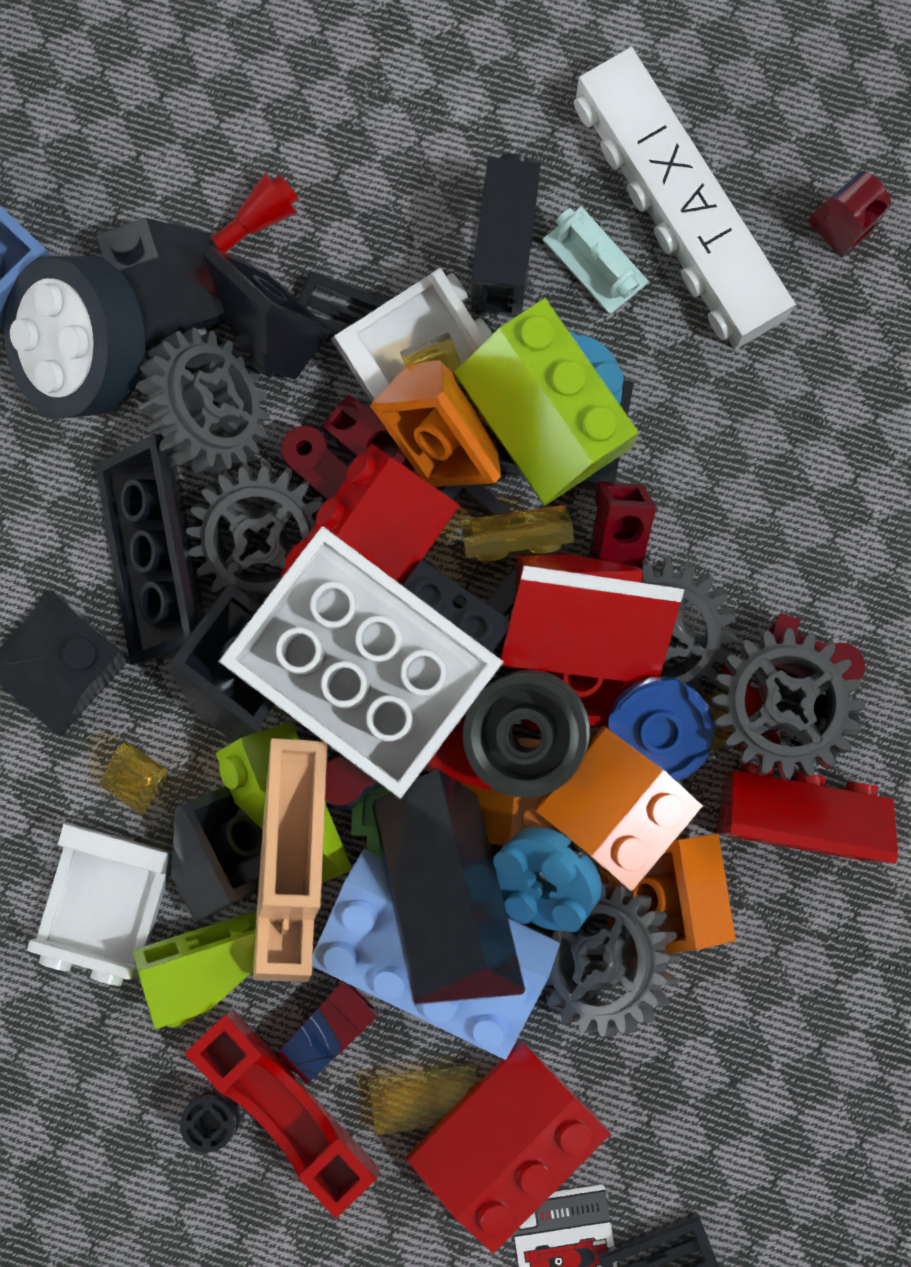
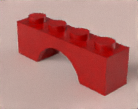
(310, 1137)

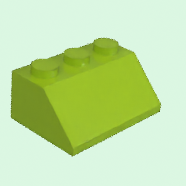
(546, 402)

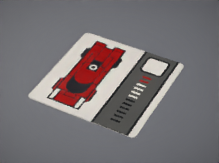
(566, 1230)

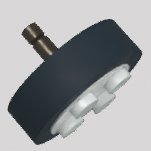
(74, 336)

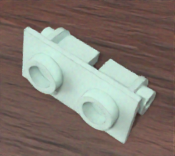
(594, 259)

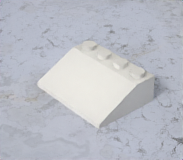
(361, 662)

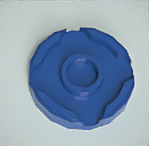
(665, 724)

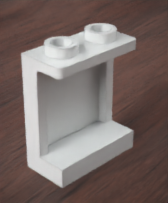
(410, 318)
(101, 904)

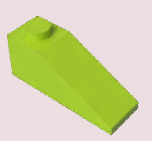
(245, 771)
(195, 969)

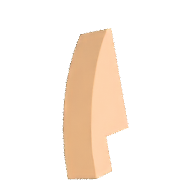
(290, 860)

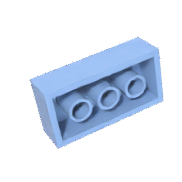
(366, 952)

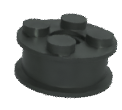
(521, 769)

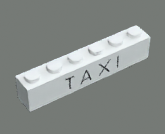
(682, 199)

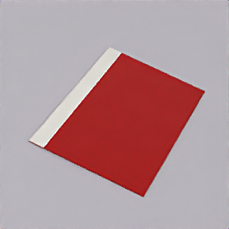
(590, 625)

